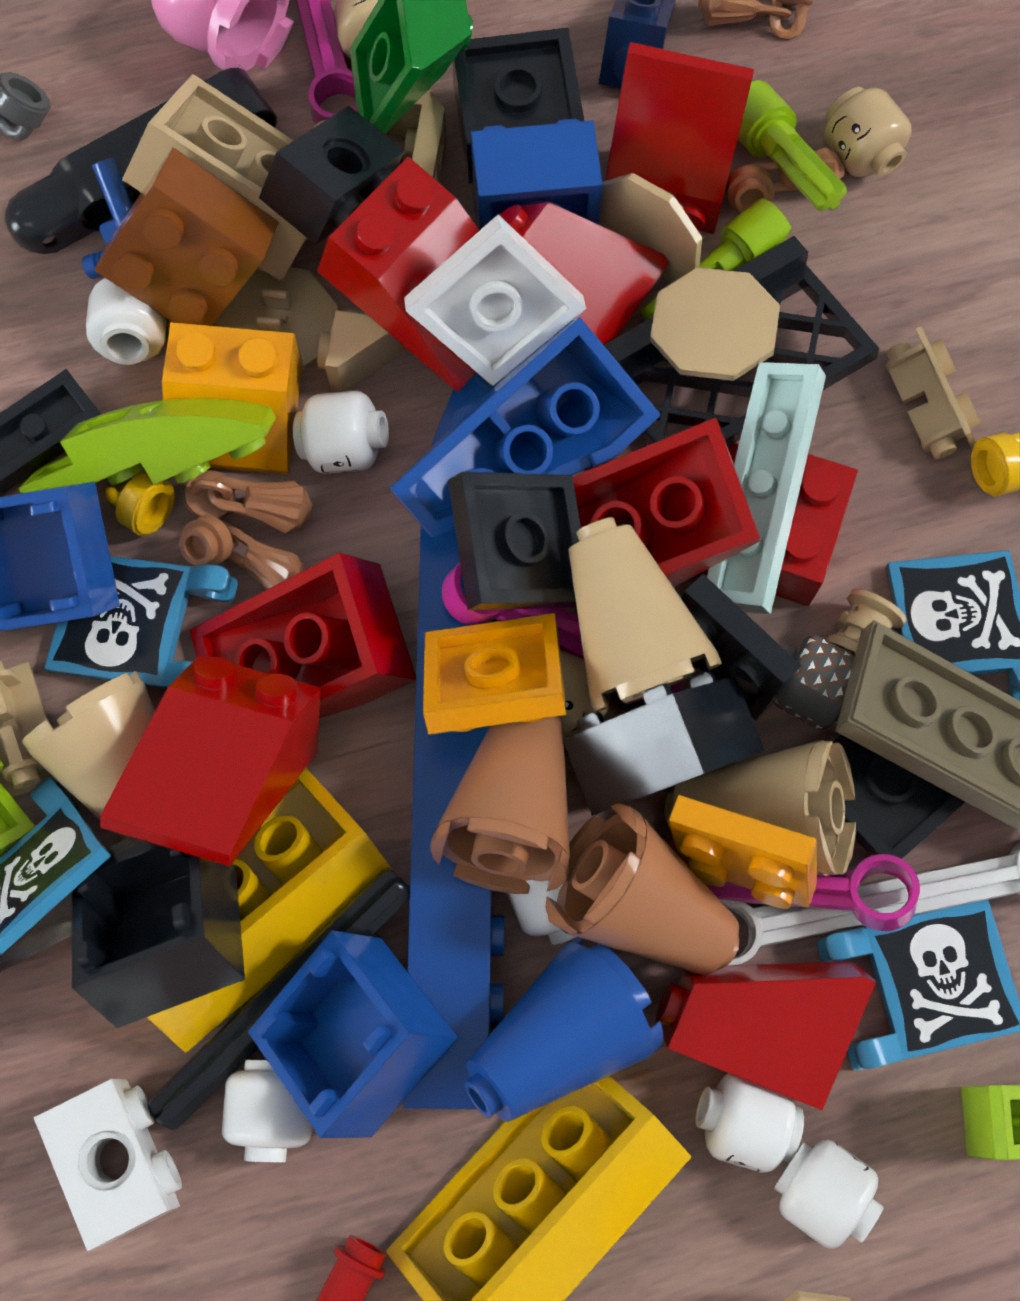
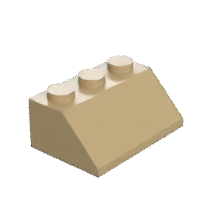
(225, 143)

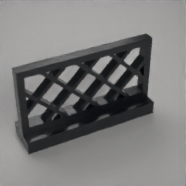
(781, 273)

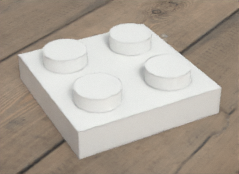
(495, 301)

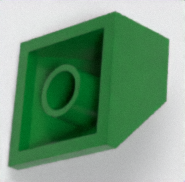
(404, 53)

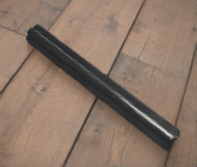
(233, 1043)

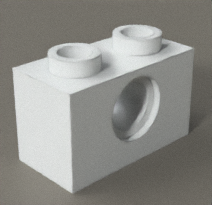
(74, 1141)

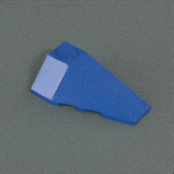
(548, 416)

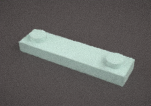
(771, 472)

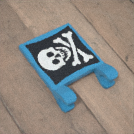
(962, 610)
(145, 626)
(46, 863)
(938, 983)

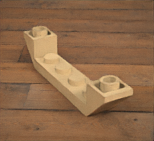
(356, 341)

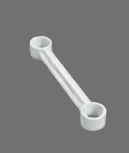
(938, 891)

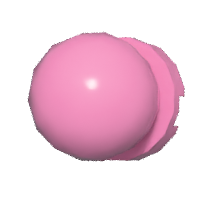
(229, 30)

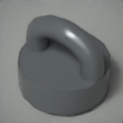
(21, 104)

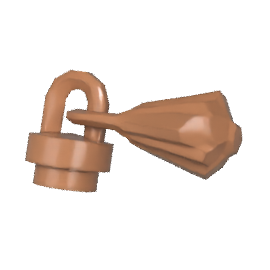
(732, 11)
(755, 182)
(276, 503)
(212, 540)

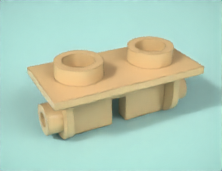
(924, 372)
(19, 714)

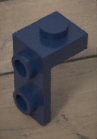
(634, 22)

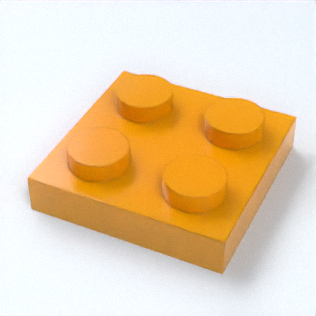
(492, 674)
(745, 852)

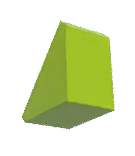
(992, 1121)

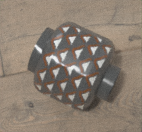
(819, 684)

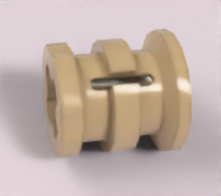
(865, 608)

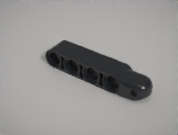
(70, 198)

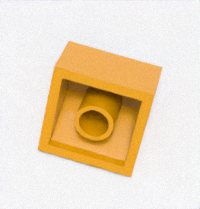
(243, 367)

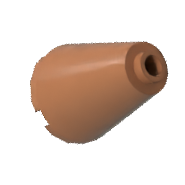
(510, 811)
(641, 897)

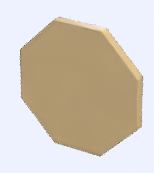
(652, 219)
(289, 306)
(715, 323)

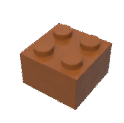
(187, 243)

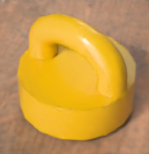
(997, 463)
(141, 504)

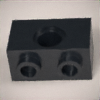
(329, 173)

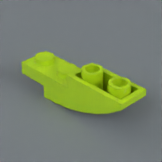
(155, 436)

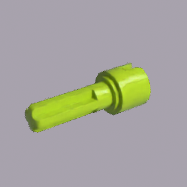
(770, 131)
(743, 239)

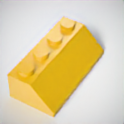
(289, 886)
(541, 1200)

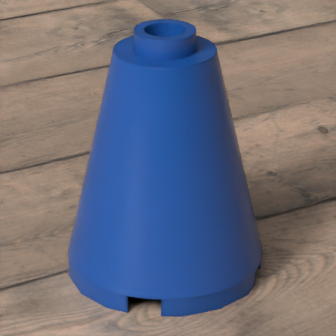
(563, 1034)

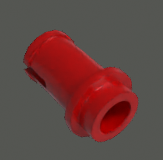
(354, 1271)

